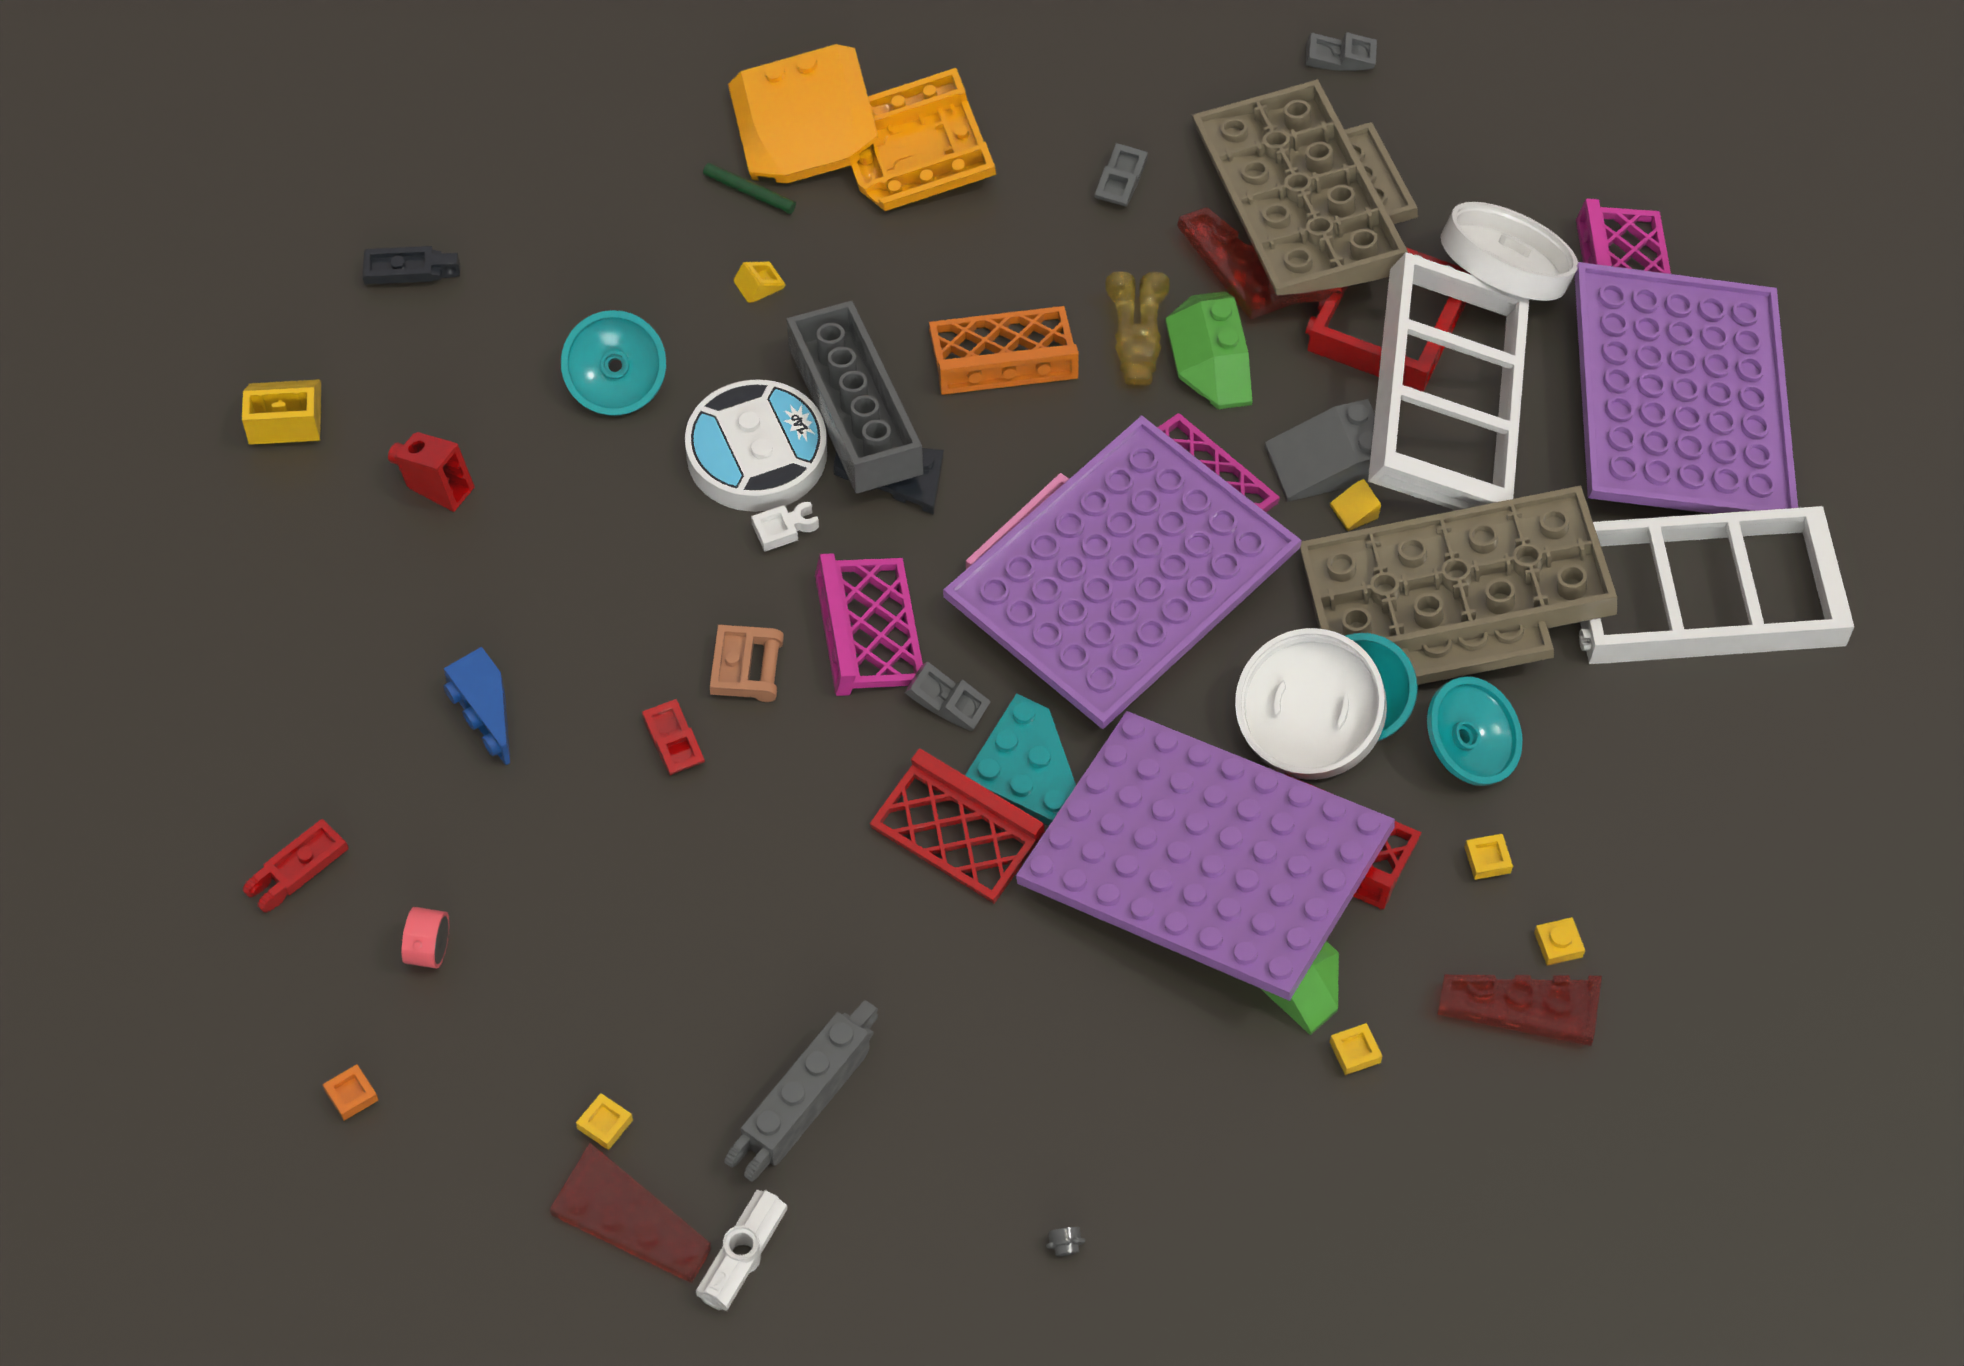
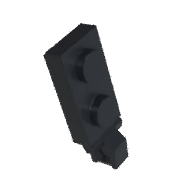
(408, 265)

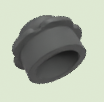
(1065, 1241)

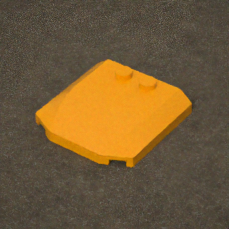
(803, 114)
(924, 144)

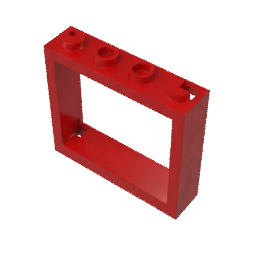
(1366, 355)

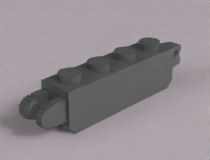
(804, 1090)

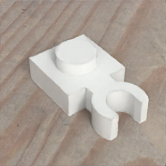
(780, 528)

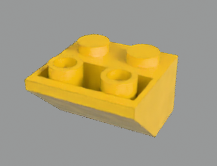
(282, 411)

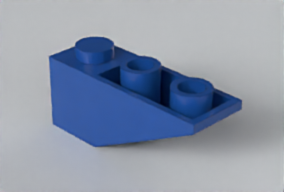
(480, 691)

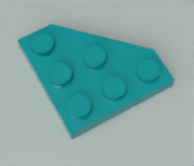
(1025, 761)

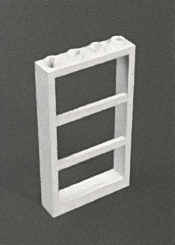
(1416, 476)
(1728, 640)

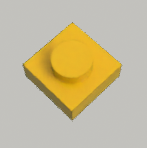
(1488, 856)
(1559, 941)
(1355, 1049)
(604, 1121)

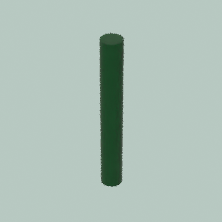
(749, 188)

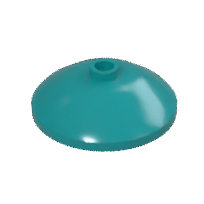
(608, 338)
(1397, 677)
(1474, 731)

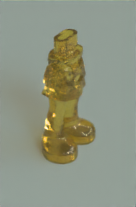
(1137, 343)

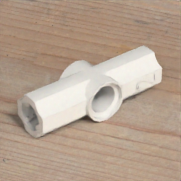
(731, 1270)

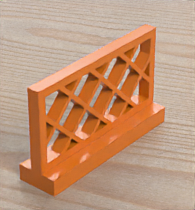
(1006, 366)

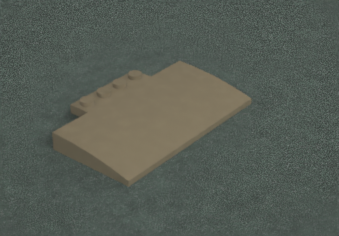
(1308, 190)
(1466, 583)

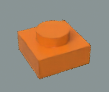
(350, 1092)

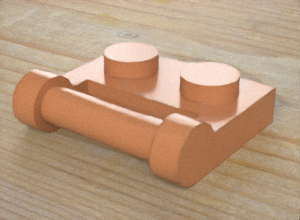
(734, 660)

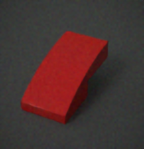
(672, 737)

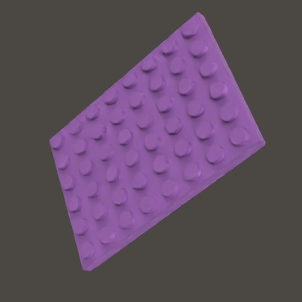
(1683, 392)
(1122, 571)
(1207, 854)

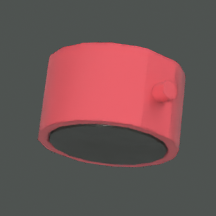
(425, 937)

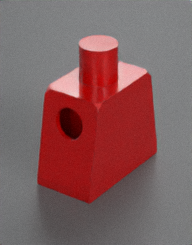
(433, 469)

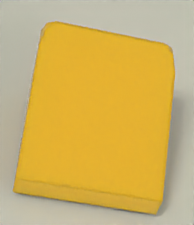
(758, 280)
(1356, 506)

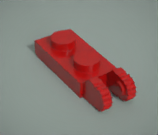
(296, 864)

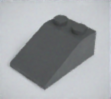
(1324, 451)

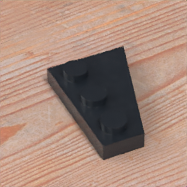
(919, 489)

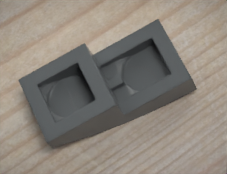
(1348, 54)
(1121, 175)
(950, 700)

